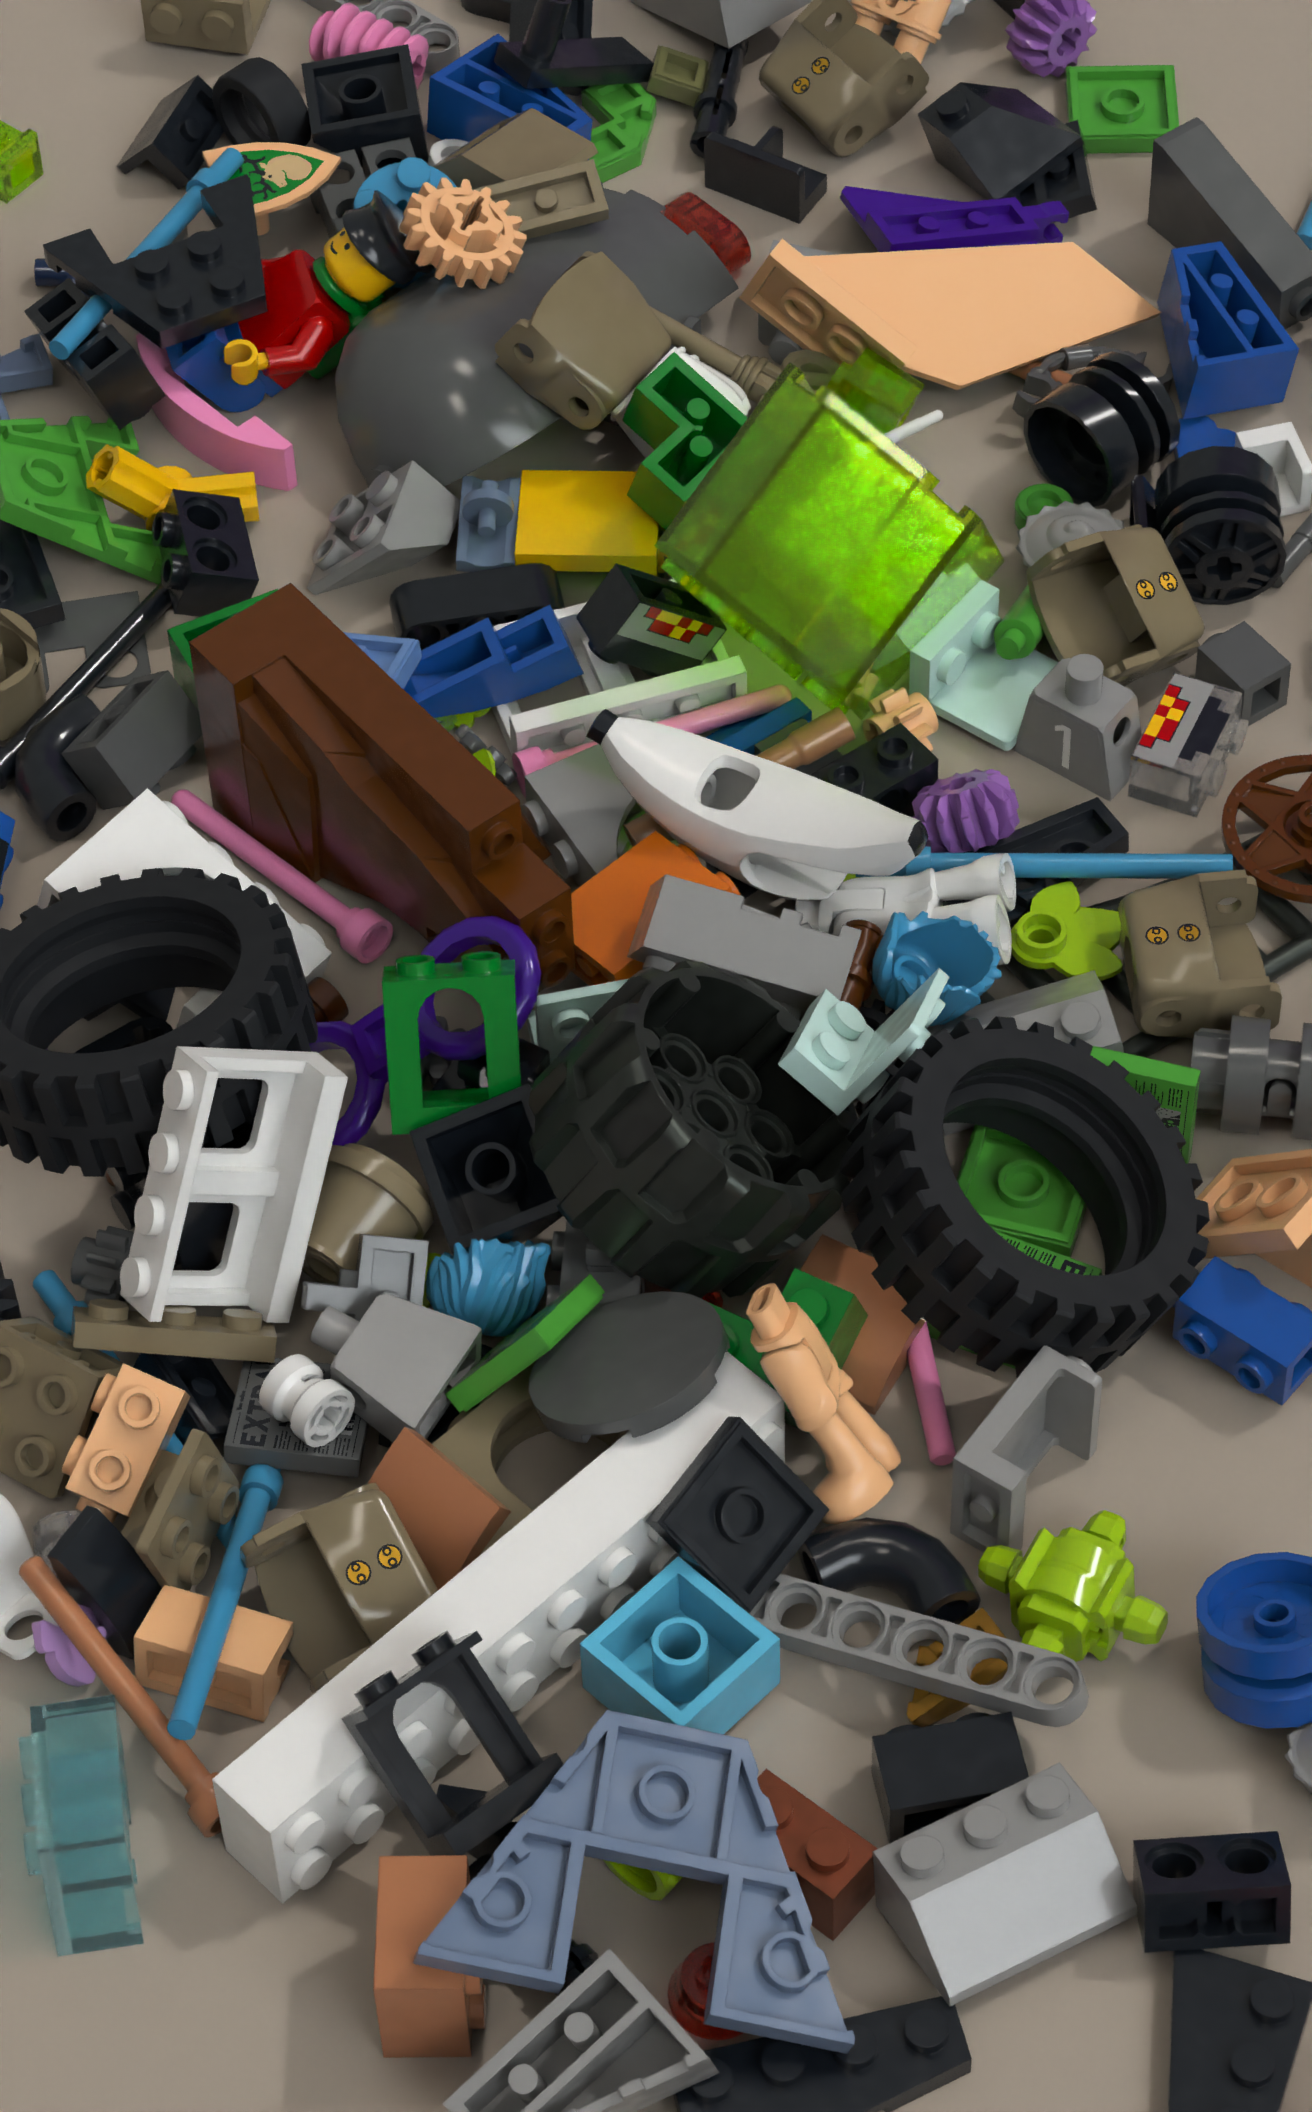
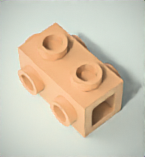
(126, 1441)

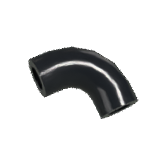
(46, 780)
(893, 1558)

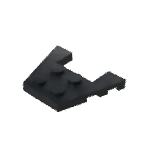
(184, 285)

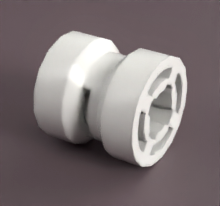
(312, 1405)

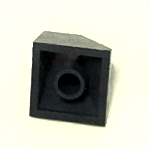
(364, 102)
(995, 138)
(486, 1173)

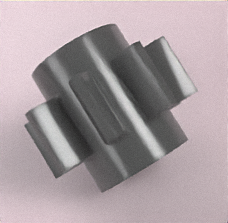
(99, 1263)

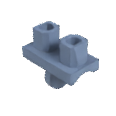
(487, 523)

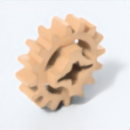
(462, 233)

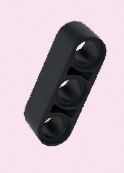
(447, 604)

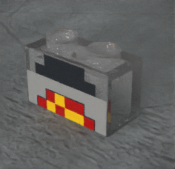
(1187, 745)

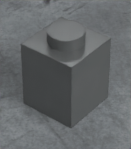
(1246, 664)

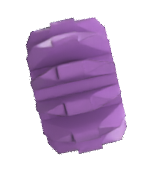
(1050, 34)
(967, 811)

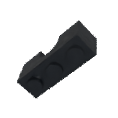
(102, 362)

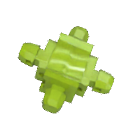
(1074, 1590)

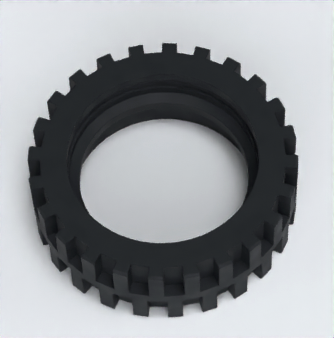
(127, 942)
(1090, 1129)

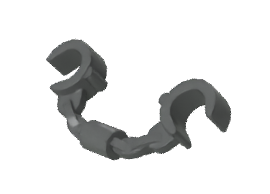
(1039, 378)

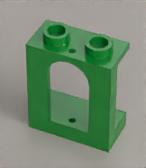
(404, 992)

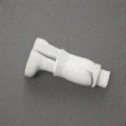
(985, 882)

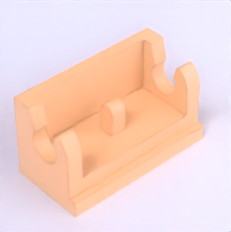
(249, 1664)

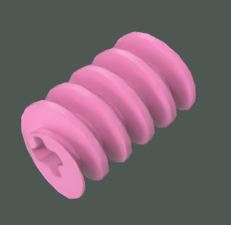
(354, 32)

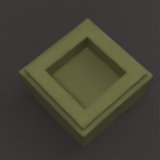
(677, 75)

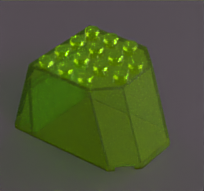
(825, 545)

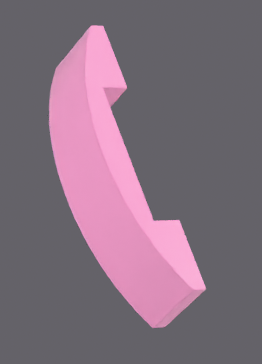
(211, 435)

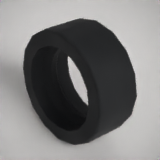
(260, 105)

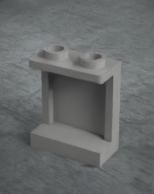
(1045, 1407)

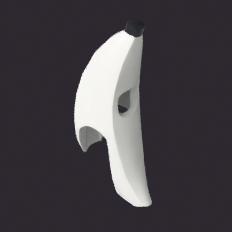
(753, 814)

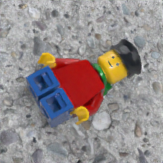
(308, 313)

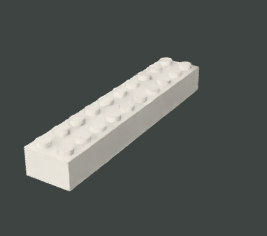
(532, 1599)

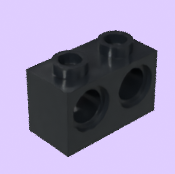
(204, 552)
(1211, 1891)

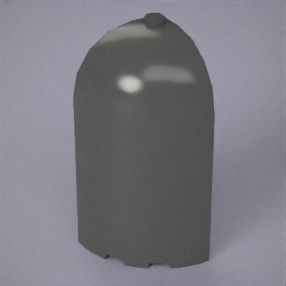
(423, 365)

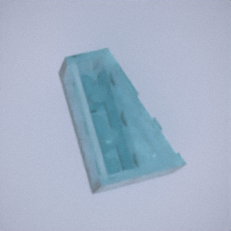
(81, 1824)

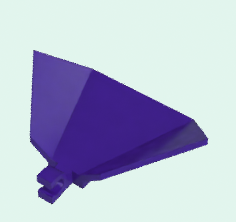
(927, 223)

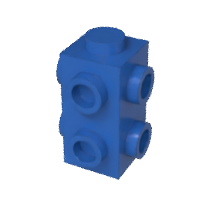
(1246, 1330)

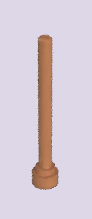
(127, 1692)

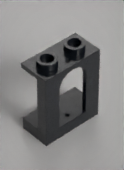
(457, 1671)

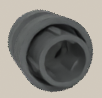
(1243, 1073)

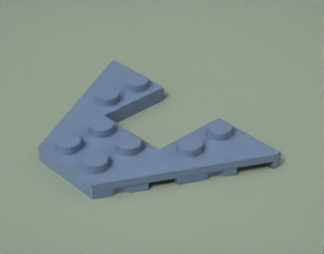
(667, 1805)

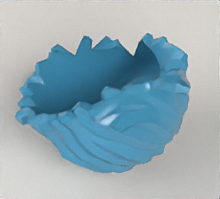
(921, 946)
(490, 1285)

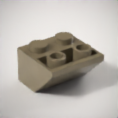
(516, 149)

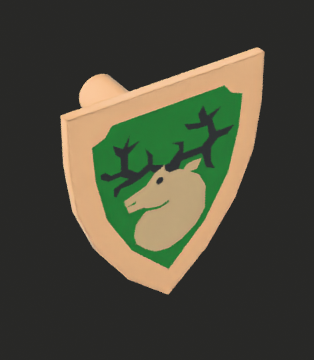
(279, 174)

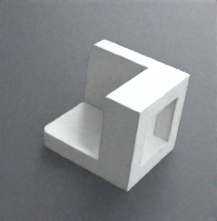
(1291, 465)

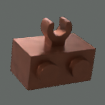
(826, 1855)

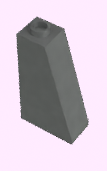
(1208, 198)

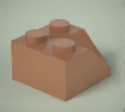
(420, 2006)

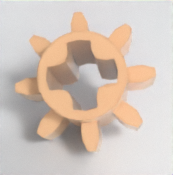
(898, 707)

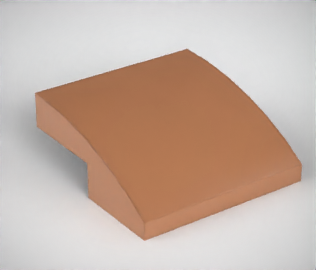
(887, 1333)
(438, 1504)

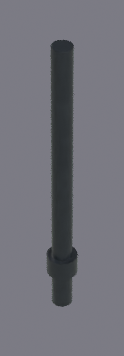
(90, 671)

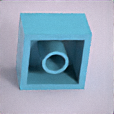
(681, 1654)

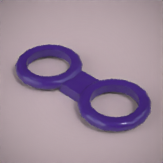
(367, 1040)

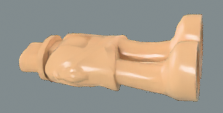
(818, 1397)

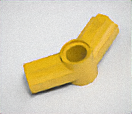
(146, 489)

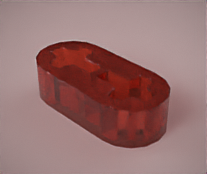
(716, 230)

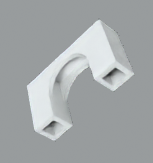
(158, 836)

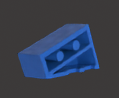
(478, 94)
(1221, 334)

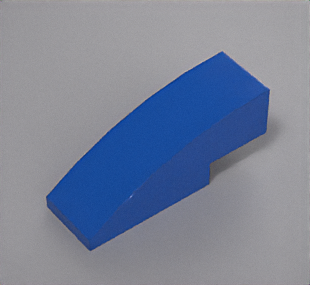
(493, 667)

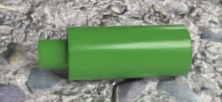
(1019, 629)

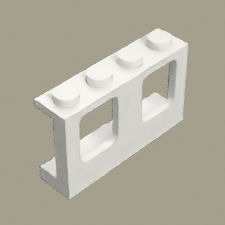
(614, 689)
(268, 1180)

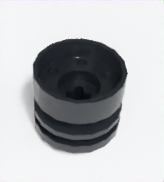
(1102, 428)
(1222, 523)

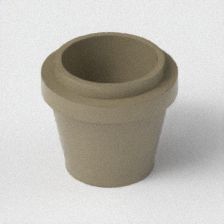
(362, 1196)

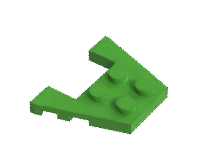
(48, 493)

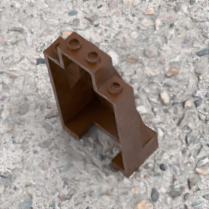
(362, 783)

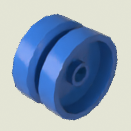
(1259, 1639)

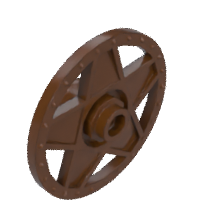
(1286, 822)

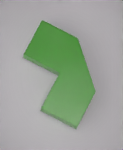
(625, 127)

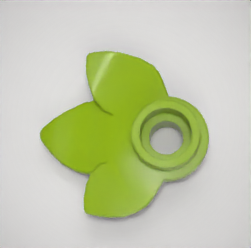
(1067, 936)

